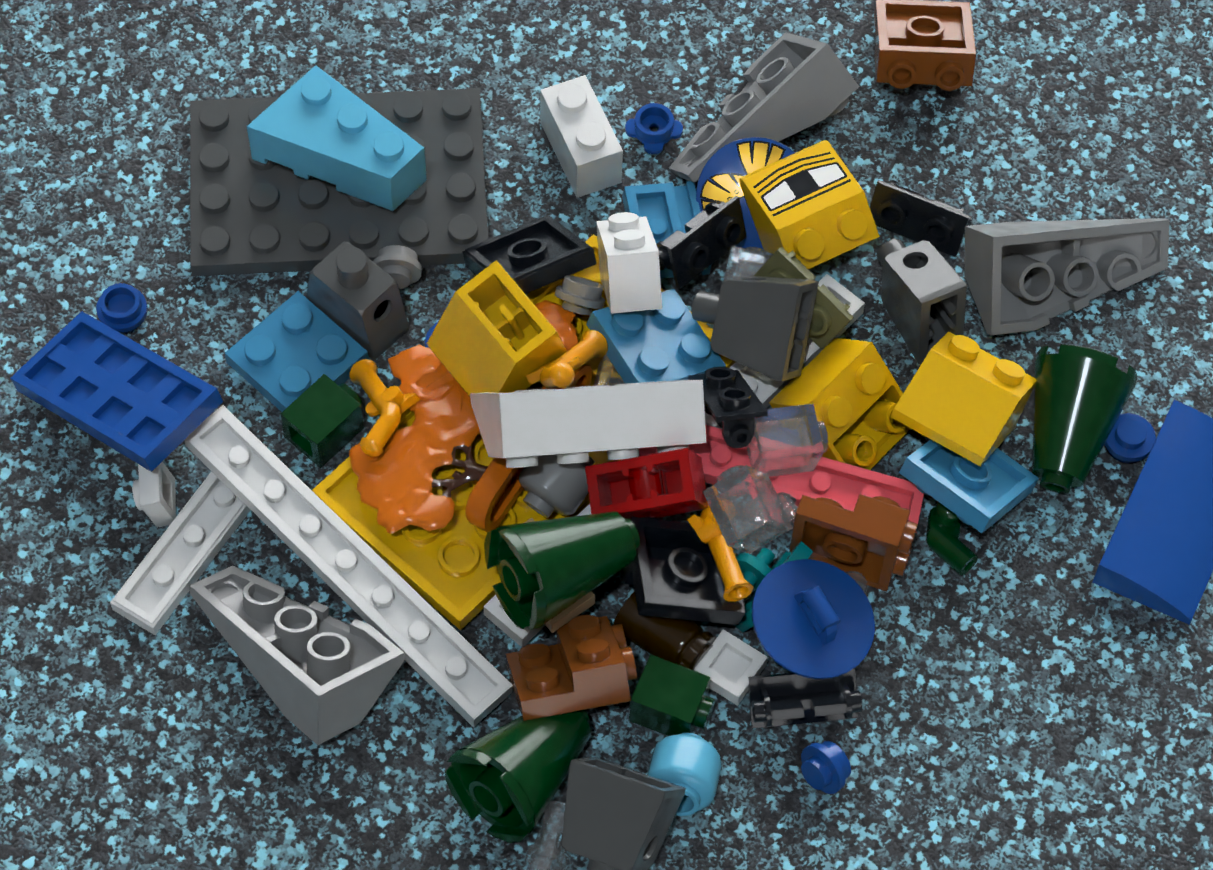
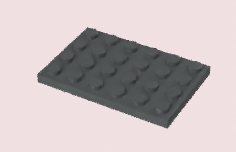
(271, 221)

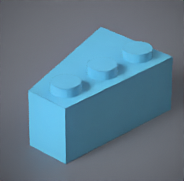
(339, 139)

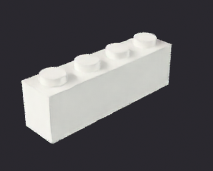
(590, 420)

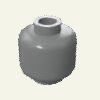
(555, 486)

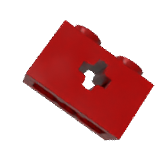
(648, 485)

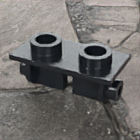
(919, 218)
(705, 240)
(731, 404)
(800, 700)

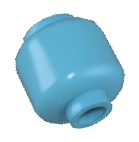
(690, 763)

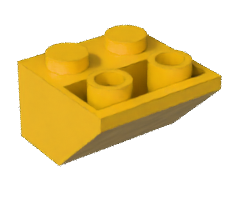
(493, 335)
(852, 398)

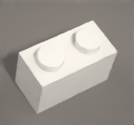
(581, 136)
(629, 263)

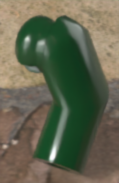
(943, 539)

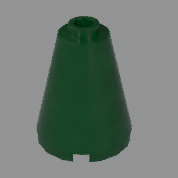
(1074, 412)
(556, 562)
(516, 771)

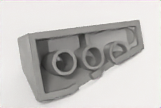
(786, 92)
(1044, 268)
(307, 662)

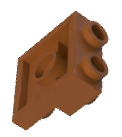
(924, 43)
(867, 540)
(578, 673)

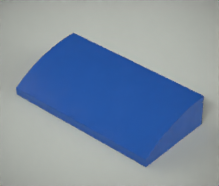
(1166, 530)

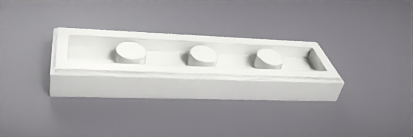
(180, 555)

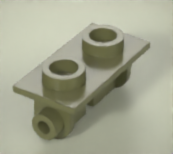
(829, 312)

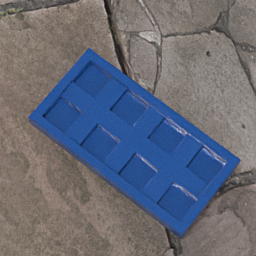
(117, 390)

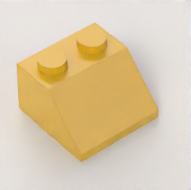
(965, 398)

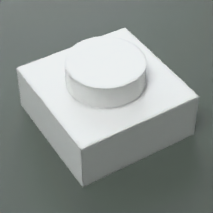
(156, 494)
(730, 665)

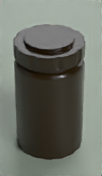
(666, 638)

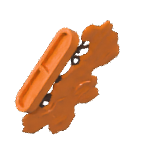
(444, 421)

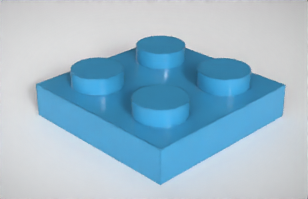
(656, 342)
(294, 351)
(971, 492)

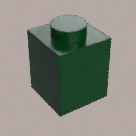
(323, 420)
(671, 698)

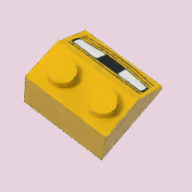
(809, 205)

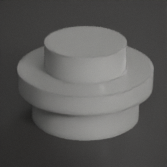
(400, 264)
(580, 295)

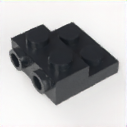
(678, 575)

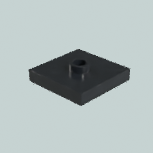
(533, 253)

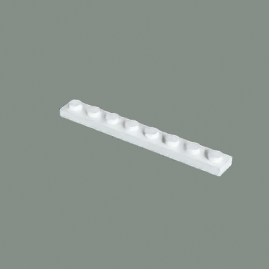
(349, 565)

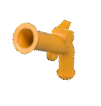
(561, 371)
(384, 401)
(709, 532)

